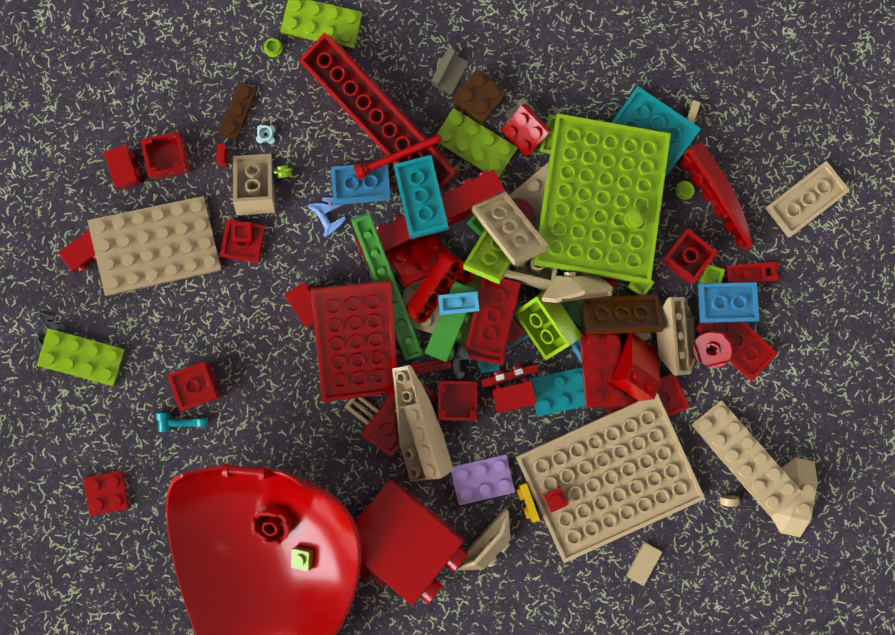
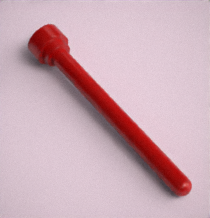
(362, 170)

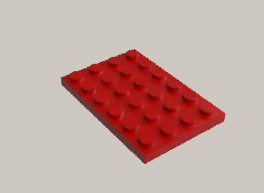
(354, 339)

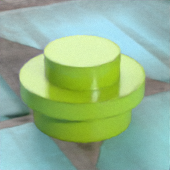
(273, 47)
(685, 190)
(634, 218)

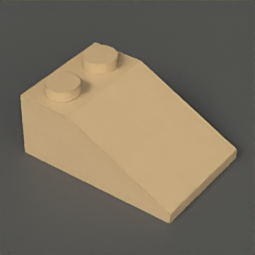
(253, 184)

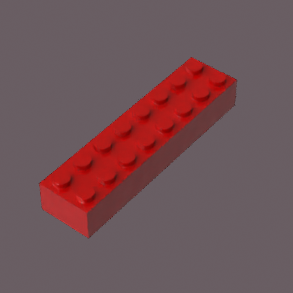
(456, 204)

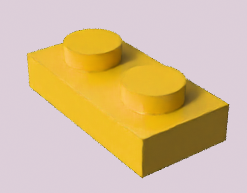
(530, 510)

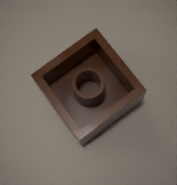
(479, 97)

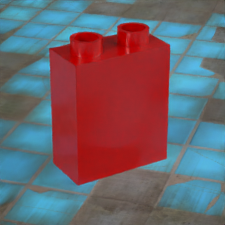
(407, 543)

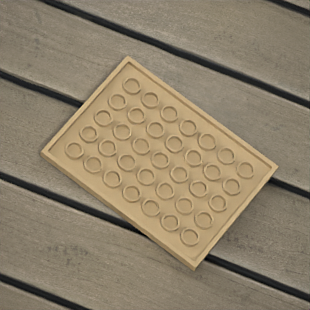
(614, 477)

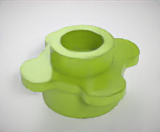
(283, 171)

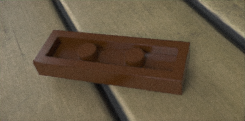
(237, 111)

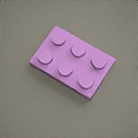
(482, 479)

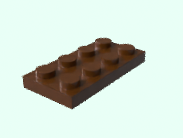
(622, 314)

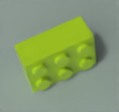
(547, 326)

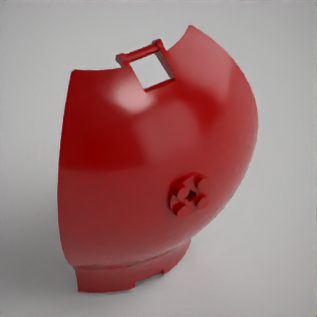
(234, 552)

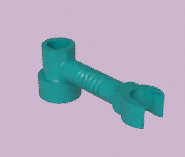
(165, 421)

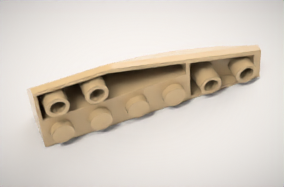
(419, 429)

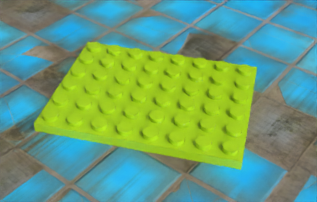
(590, 185)

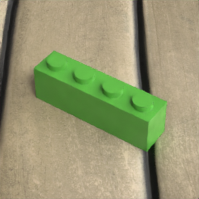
(448, 329)

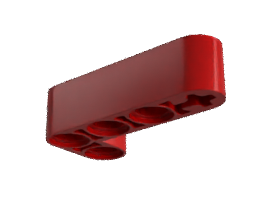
(437, 282)

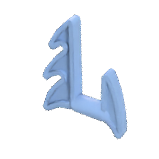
(323, 209)

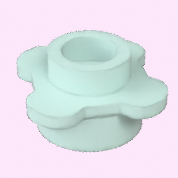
(261, 130)

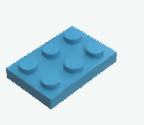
(350, 190)
(728, 302)

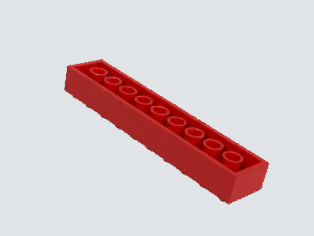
(370, 105)

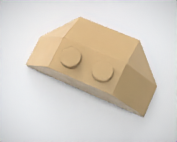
(576, 287)
(677, 337)
(797, 513)
(488, 544)

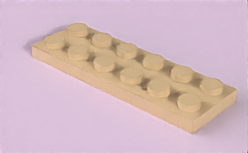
(746, 458)

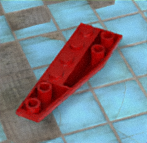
(718, 191)

